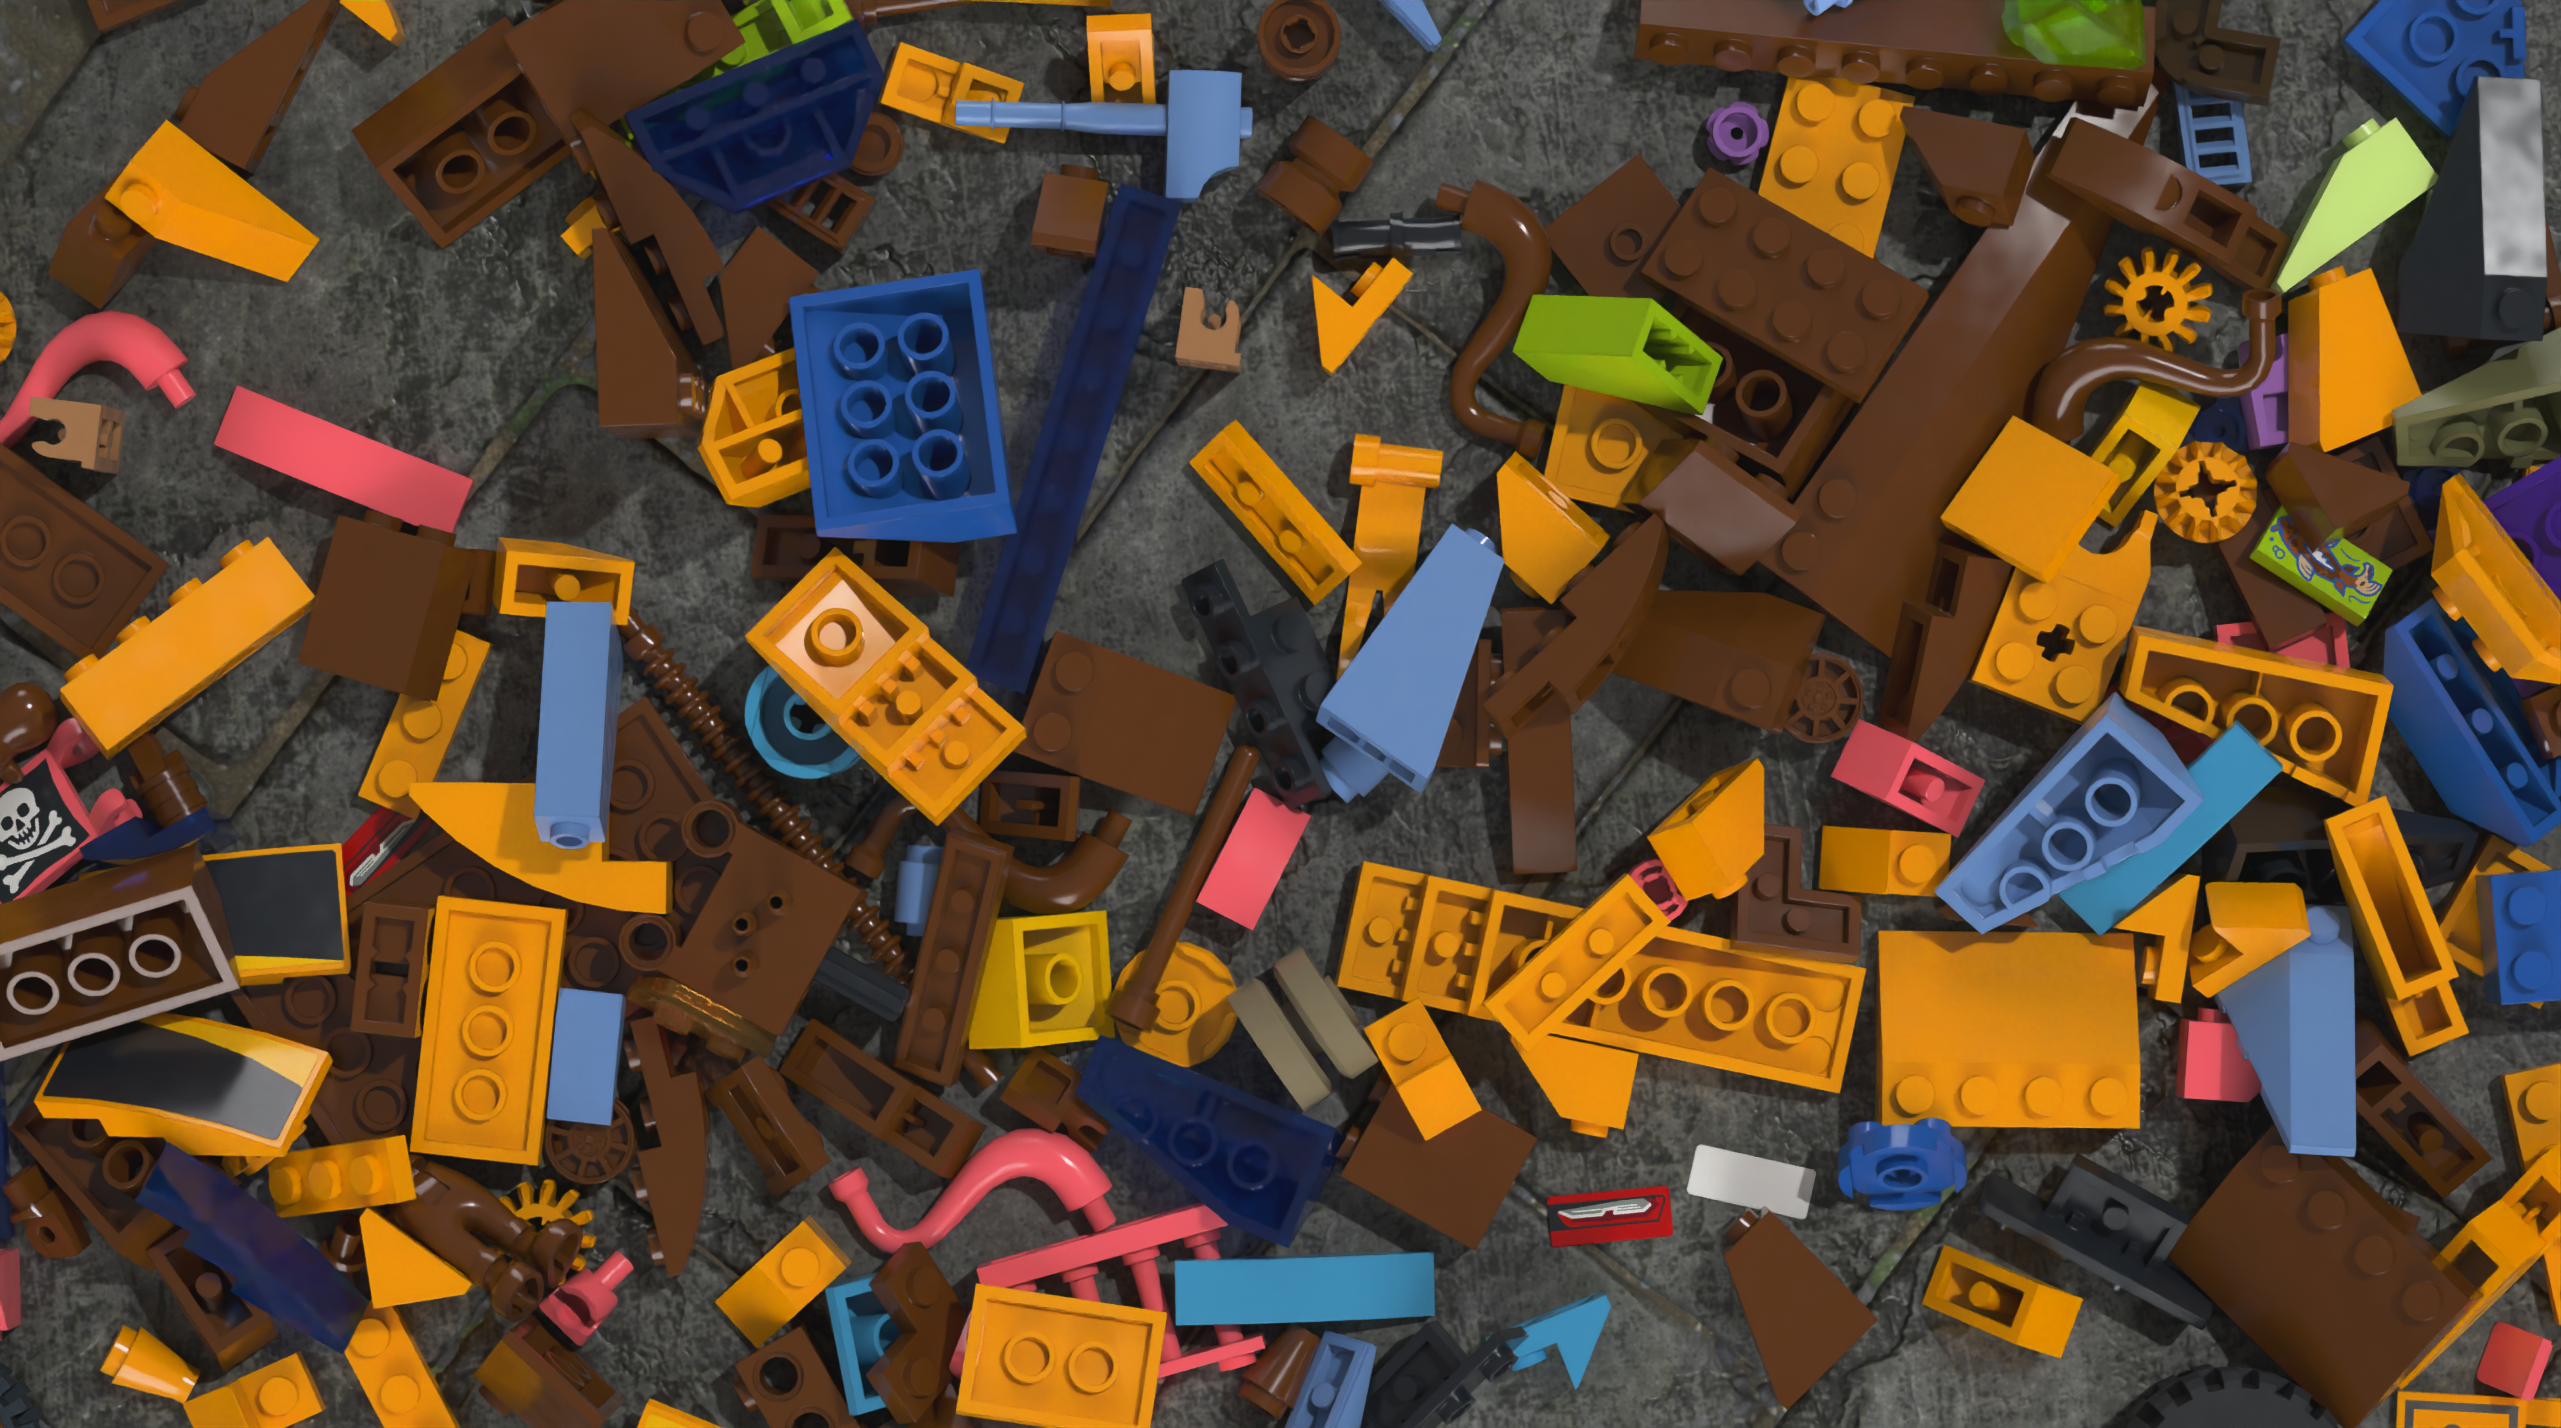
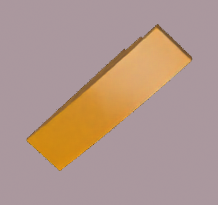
(1672, 999)

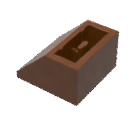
(1712, 503)

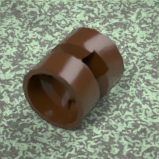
(1299, 40)
(1315, 175)

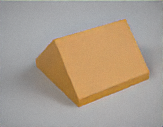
(402, 1267)

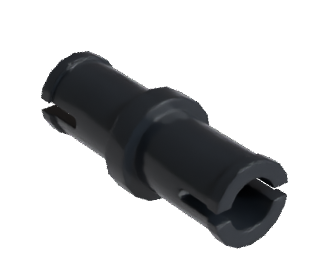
(1397, 237)

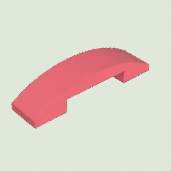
(342, 461)

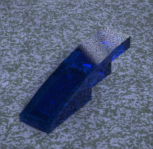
(268, 1257)

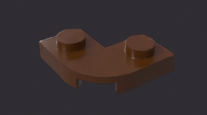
(930, 1326)

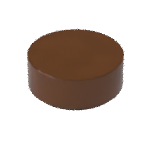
(879, 148)

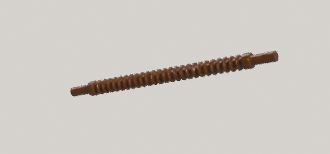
(645, 644)

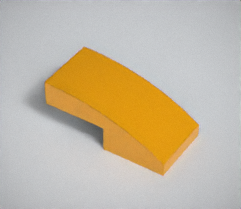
(931, 84)

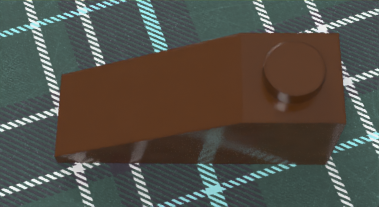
(251, 92)
(789, 549)
(2412, 1113)

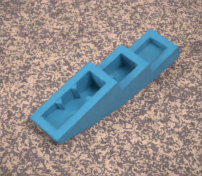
(2229, 777)
(1304, 1288)

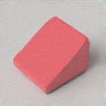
(2514, 1360)

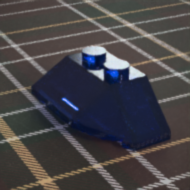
(765, 122)

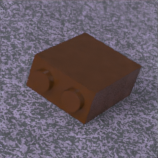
(388, 605)
(1446, 1181)

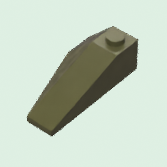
(2490, 413)

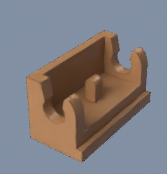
(1210, 346)
(90, 433)

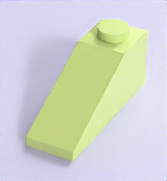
(2358, 193)

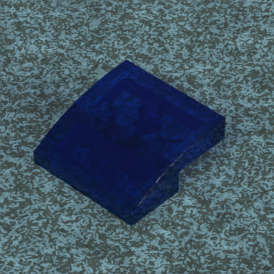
(142, 840)

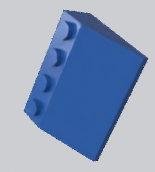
(903, 411)

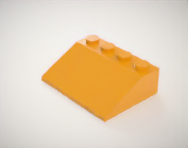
(2007, 1029)

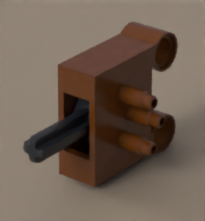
(765, 931)

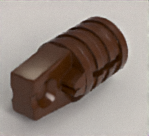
(164, 781)

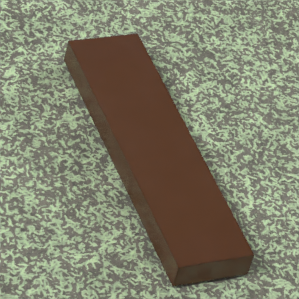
(952, 957)

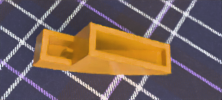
(501, 828)
(2395, 927)
(2504, 1242)

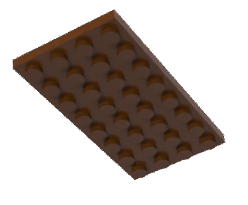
(376, 1075)

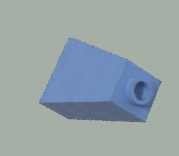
(1411, 669)
(577, 723)

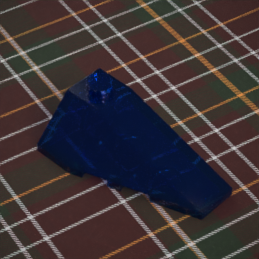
(1227, 1147)

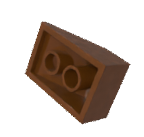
(616, 52)
(1760, 407)
(1125, 723)
(104, 1177)
(545, 1380)

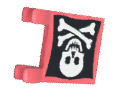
(46, 819)

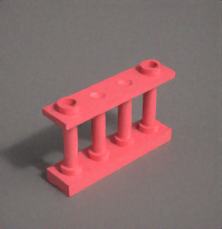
(1138, 1247)

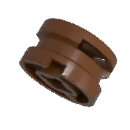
(1826, 701)
(593, 1151)

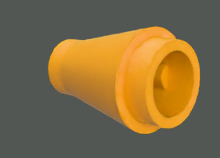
(148, 1365)

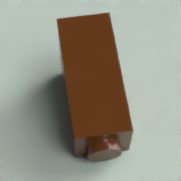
(1791, 1303)

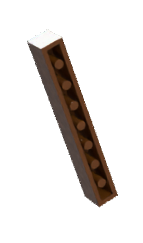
(1879, 41)

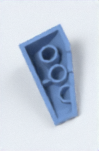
(2090, 807)
(2300, 1035)

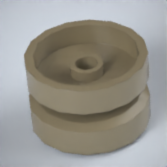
(1303, 1027)

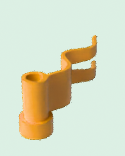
(1386, 528)

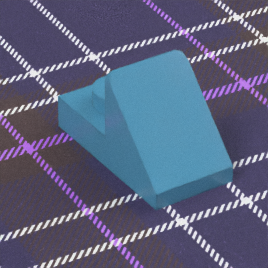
(1572, 1327)

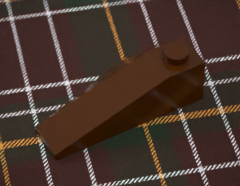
(1725, 652)

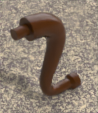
(1528, 264)
(2095, 361)
(1036, 889)

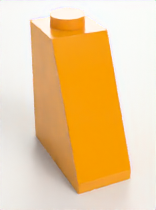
(2343, 362)

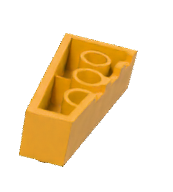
(2308, 713)

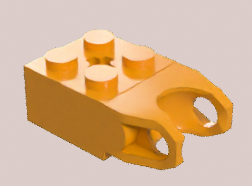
(2092, 606)

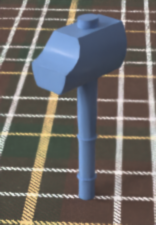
(1198, 122)

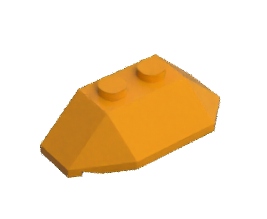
(756, 433)
(2494, 588)

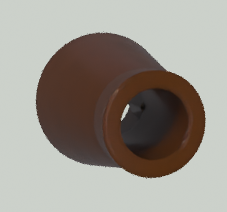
(1280, 1372)

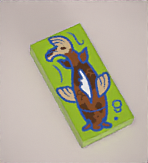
(2335, 576)

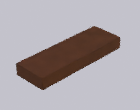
(2274, 606)

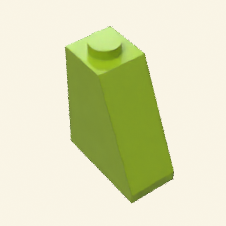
(1618, 350)

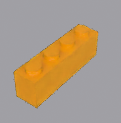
(186, 647)

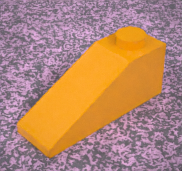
(204, 206)

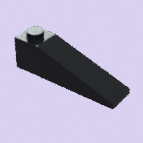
(2483, 227)
(2285, 841)

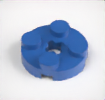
(1902, 1163)

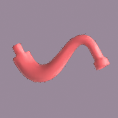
(94, 338)
(1016, 1154)

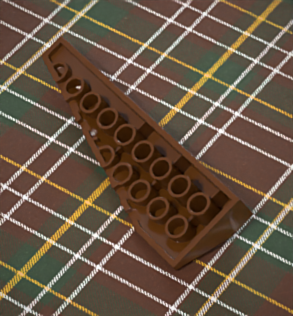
(1946, 398)

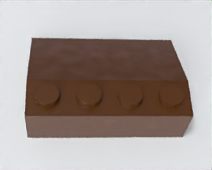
(643, 364)
(2323, 1275)

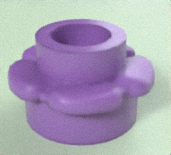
(1740, 116)

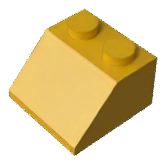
(1045, 982)

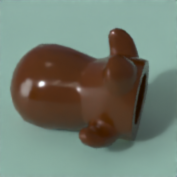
(26, 721)

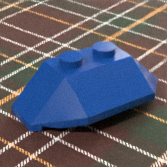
(2469, 727)

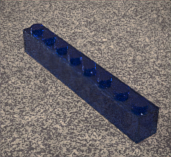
(1074, 438)

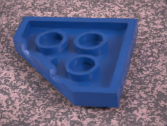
(2437, 47)

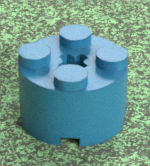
(782, 736)

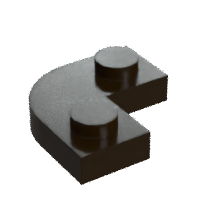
(2213, 58)

